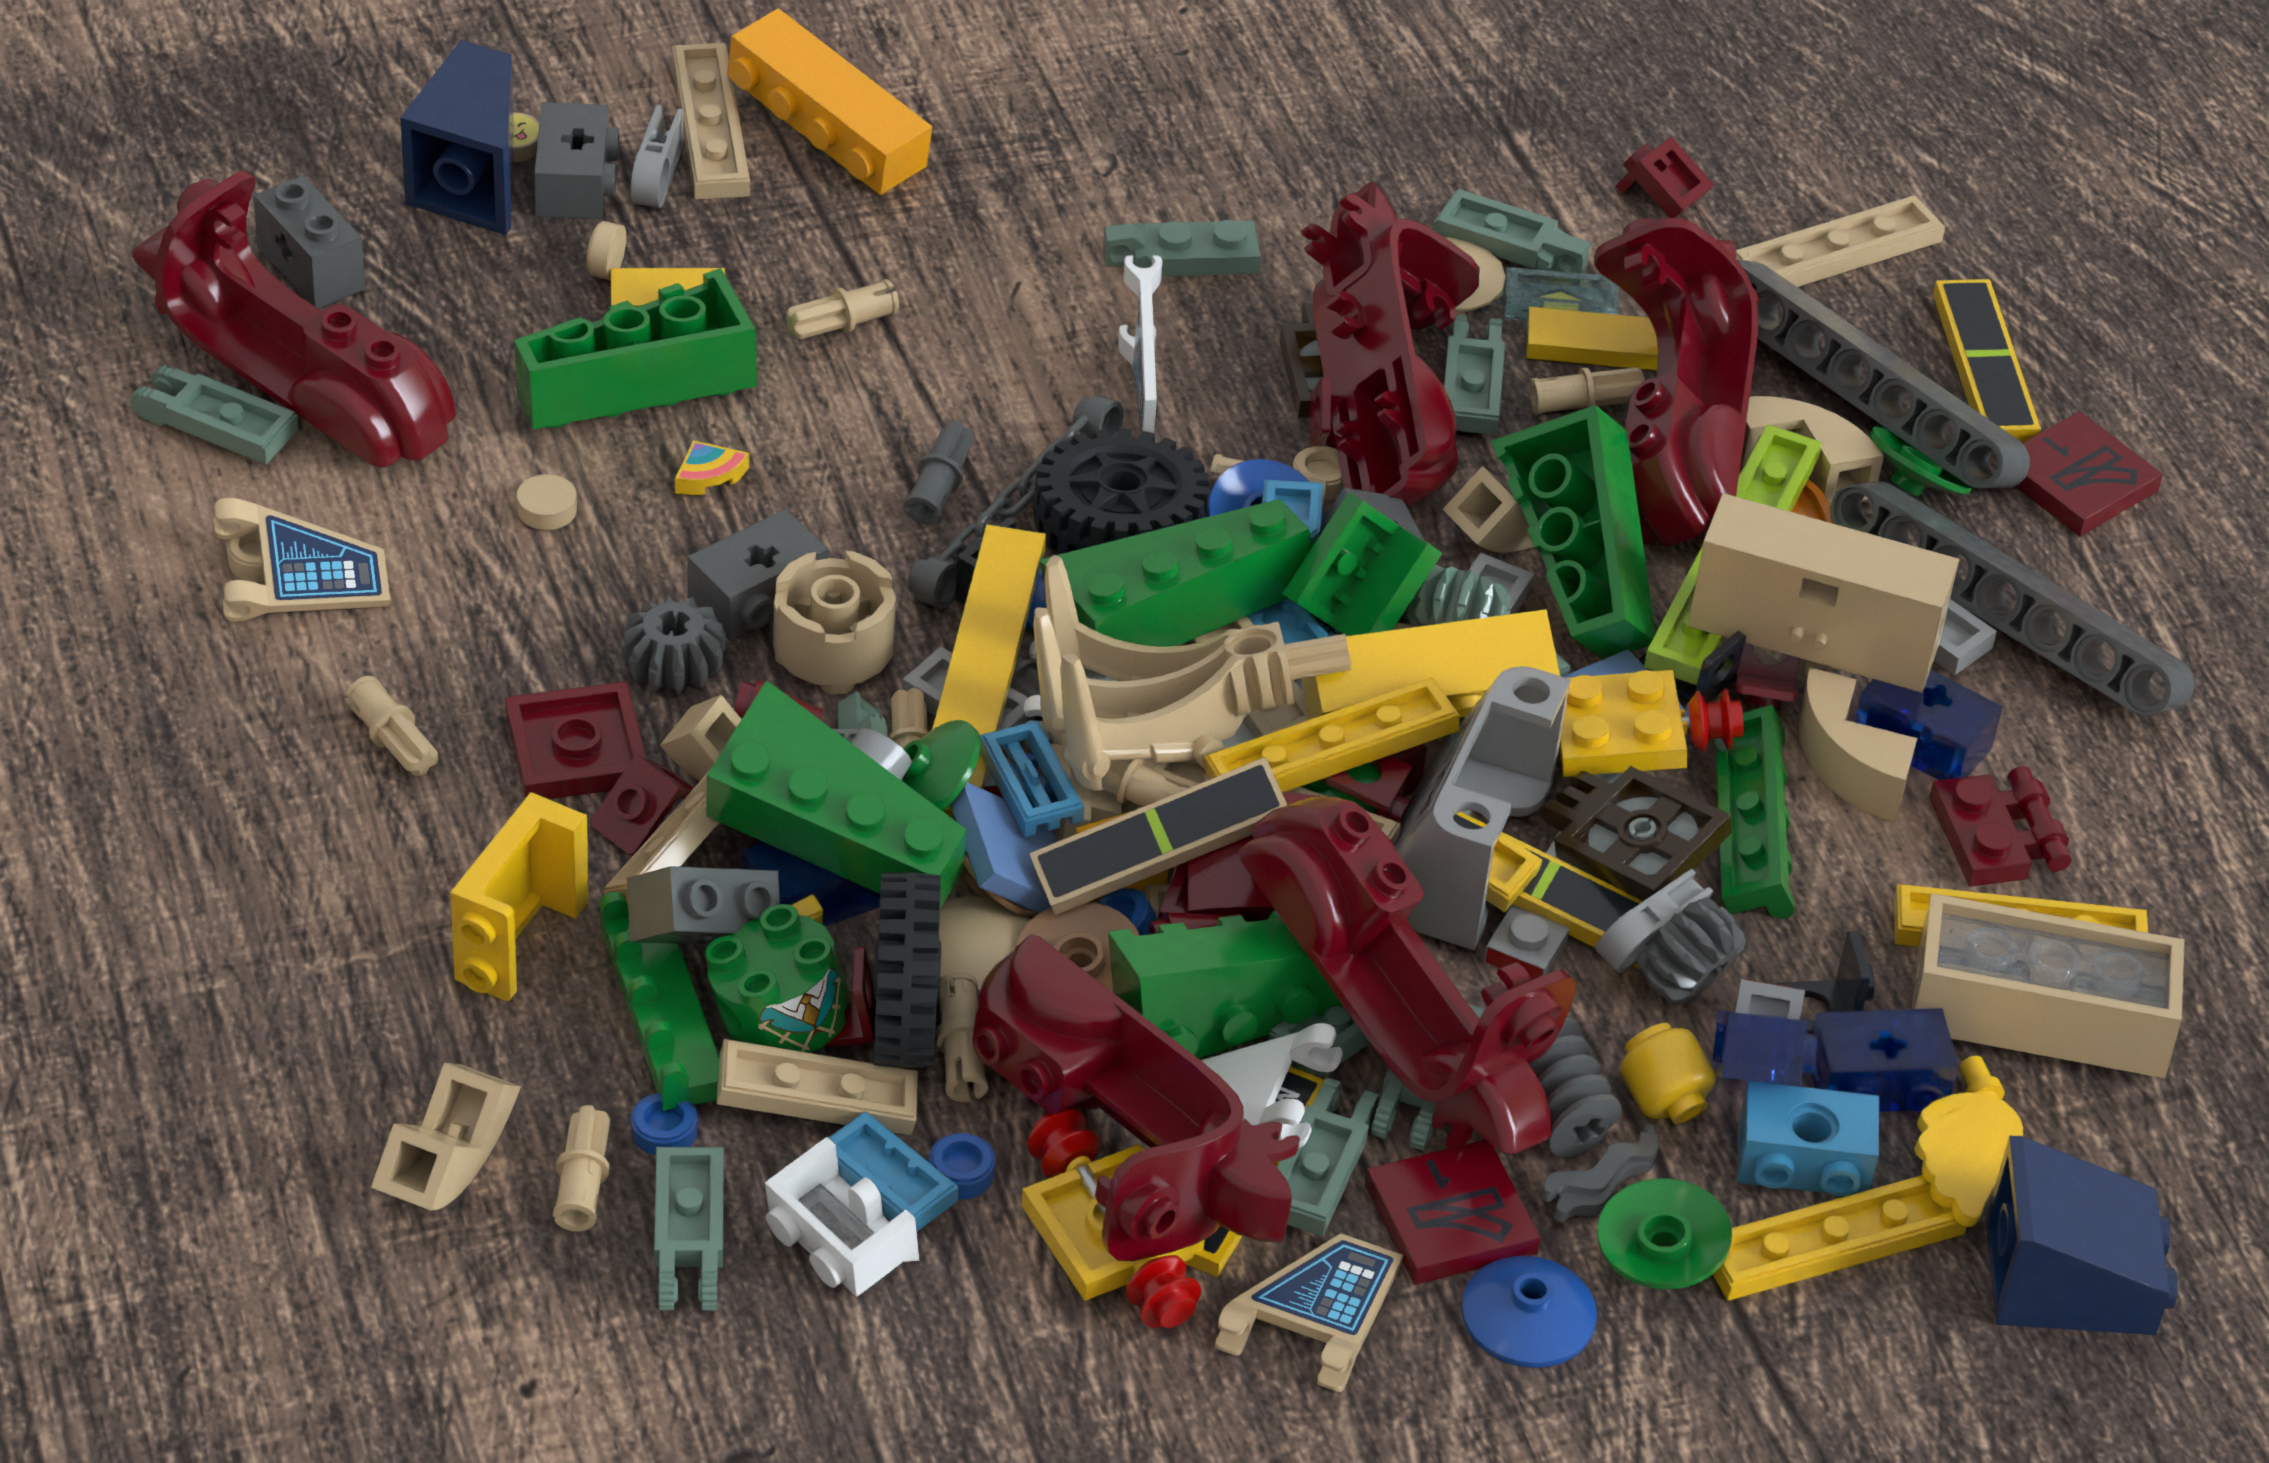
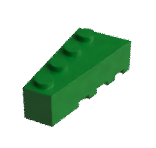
(638, 356)
(1586, 524)
(1187, 576)
(827, 800)
(1218, 981)

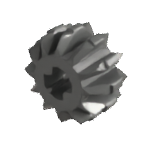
(673, 645)
(1691, 951)

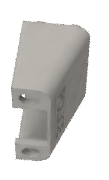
(1492, 766)

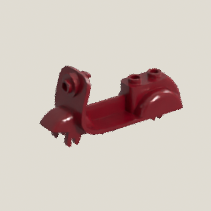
(1377, 285)
(327, 365)
(1693, 415)
(1349, 910)
(1087, 1049)

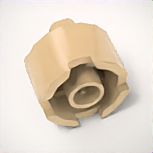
(834, 620)

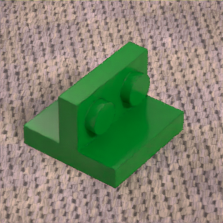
(1361, 570)

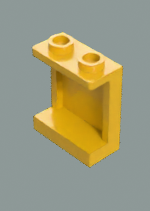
(528, 864)

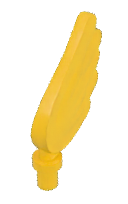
(1966, 1142)

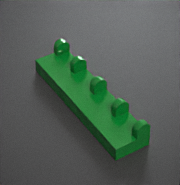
(1751, 790)
(662, 1010)

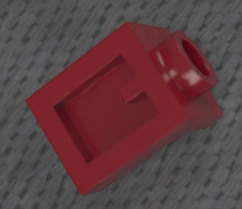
(1666, 176)

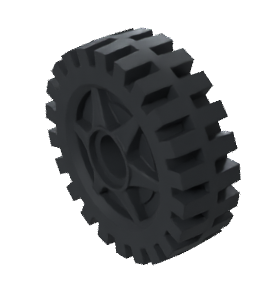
(1116, 489)
(907, 970)

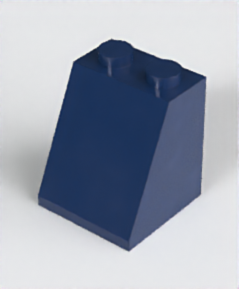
(462, 140)
(2076, 1245)

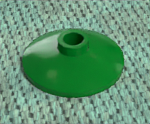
(1913, 468)
(943, 762)
(1664, 1214)

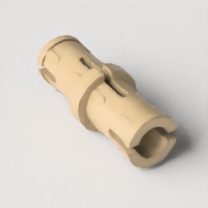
(955, 1038)

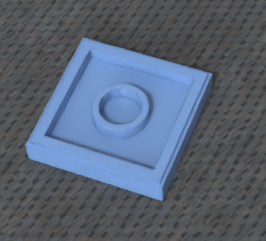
(999, 848)

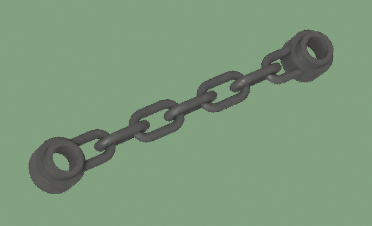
(935, 578)

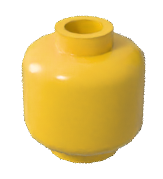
(1667, 1073)

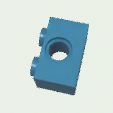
(1808, 1139)

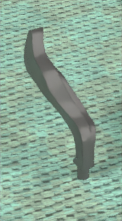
(1590, 1190)

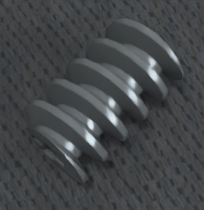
(1575, 1094)

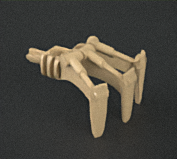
(1165, 699)

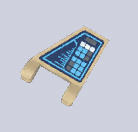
(301, 565)
(1322, 1295)

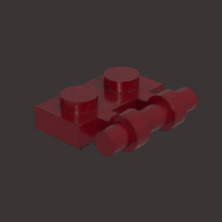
(1982, 830)

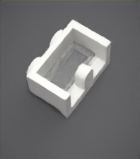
(838, 1222)

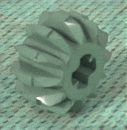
(1456, 596)

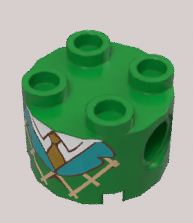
(779, 982)

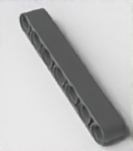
(1885, 385)
(2035, 605)

